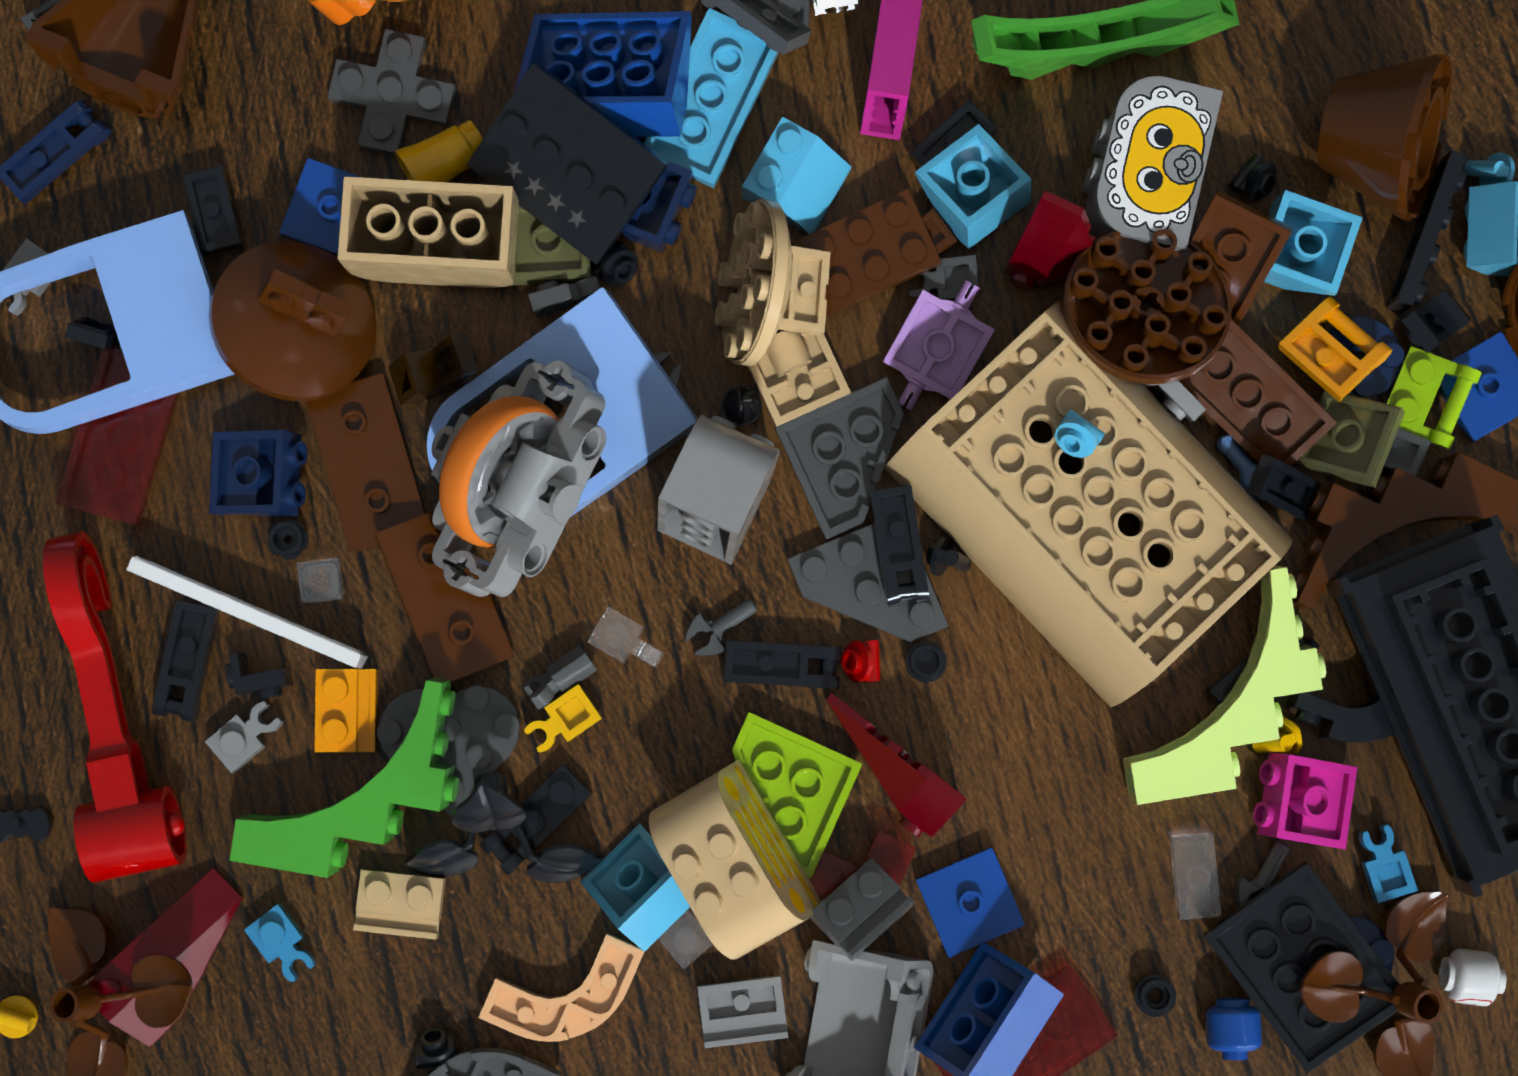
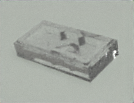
(1195, 876)

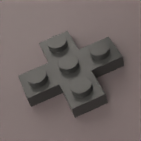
(392, 92)

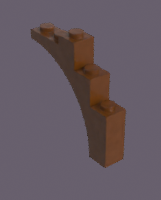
(1349, 521)

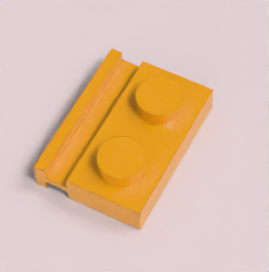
(346, 710)

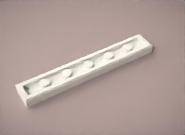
(247, 612)

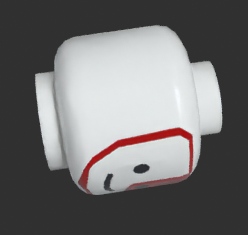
(1471, 977)

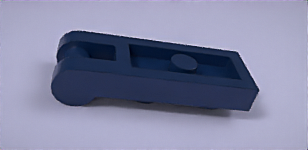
(52, 151)

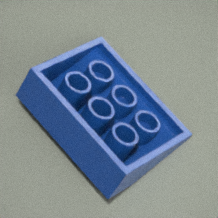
(620, 63)

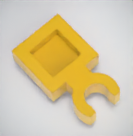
(569, 716)

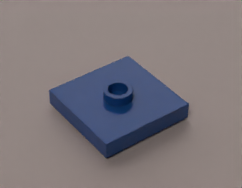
(316, 207)
(1496, 394)
(969, 902)

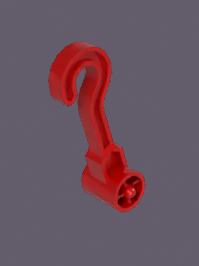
(127, 823)

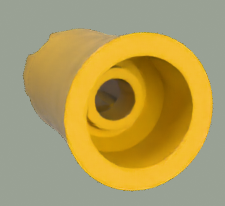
(440, 156)

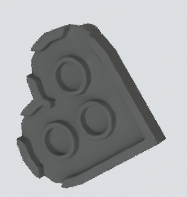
(480, 732)

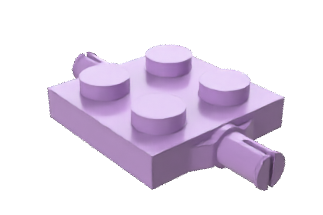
(938, 345)

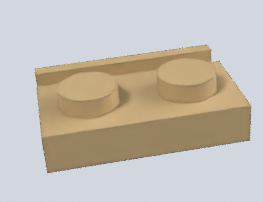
(399, 904)

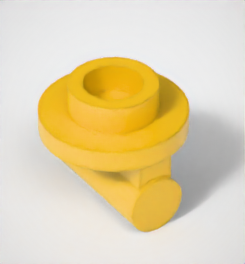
(1289, 742)
(17, 1016)

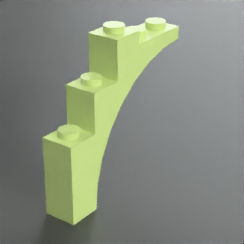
(1276, 668)

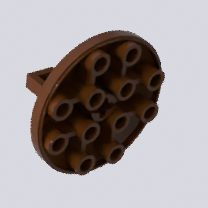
(1146, 308)
(292, 321)

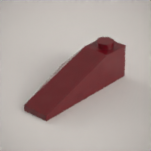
(1049, 243)
(909, 785)
(185, 932)

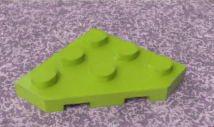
(798, 783)

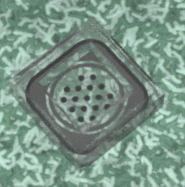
(320, 580)

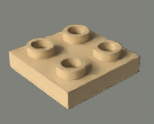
(798, 375)

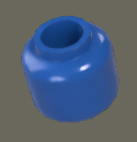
(1233, 1027)

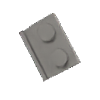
(742, 1011)

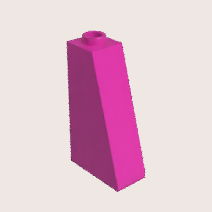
(891, 68)

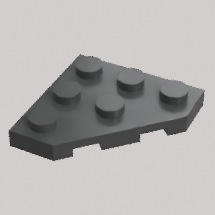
(842, 453)
(850, 580)

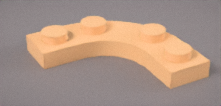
(569, 1014)

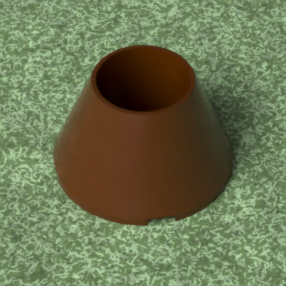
(1385, 131)

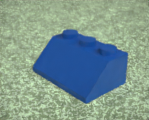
(989, 1017)

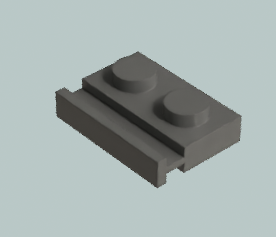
(861, 909)

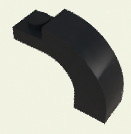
(1340, 723)

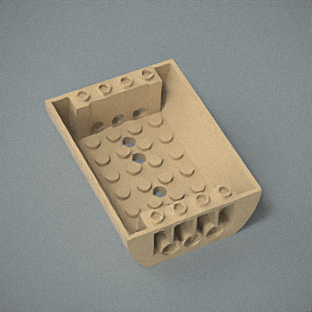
(1056, 535)

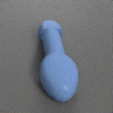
(1238, 458)

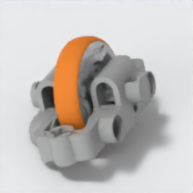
(514, 477)

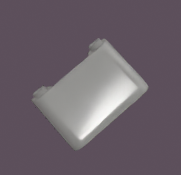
(865, 1012)

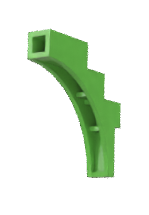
(1096, 38)
(413, 778)

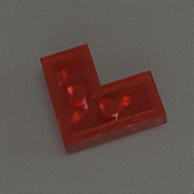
(887, 851)

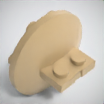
(775, 284)

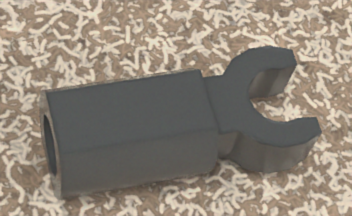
(560, 676)

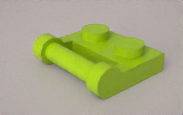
(1417, 389)

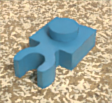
(1387, 871)
(276, 936)

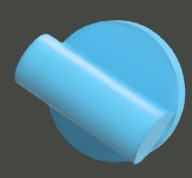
(1495, 169)
(1077, 435)

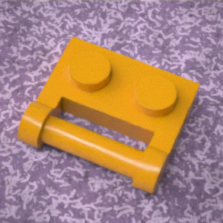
(1328, 359)

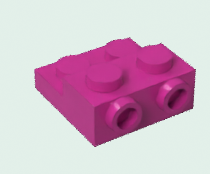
(1305, 800)

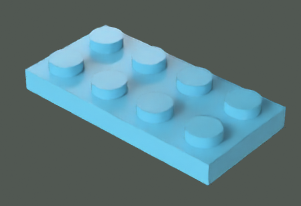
(723, 85)

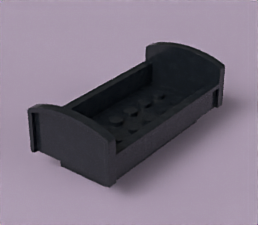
(1445, 666)

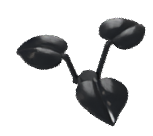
(494, 809)

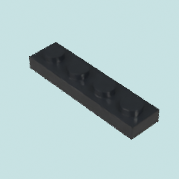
(1433, 217)

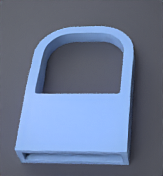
(158, 308)
(642, 404)

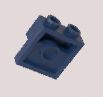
(656, 218)
(257, 473)

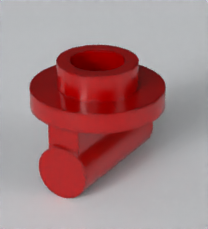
(862, 661)

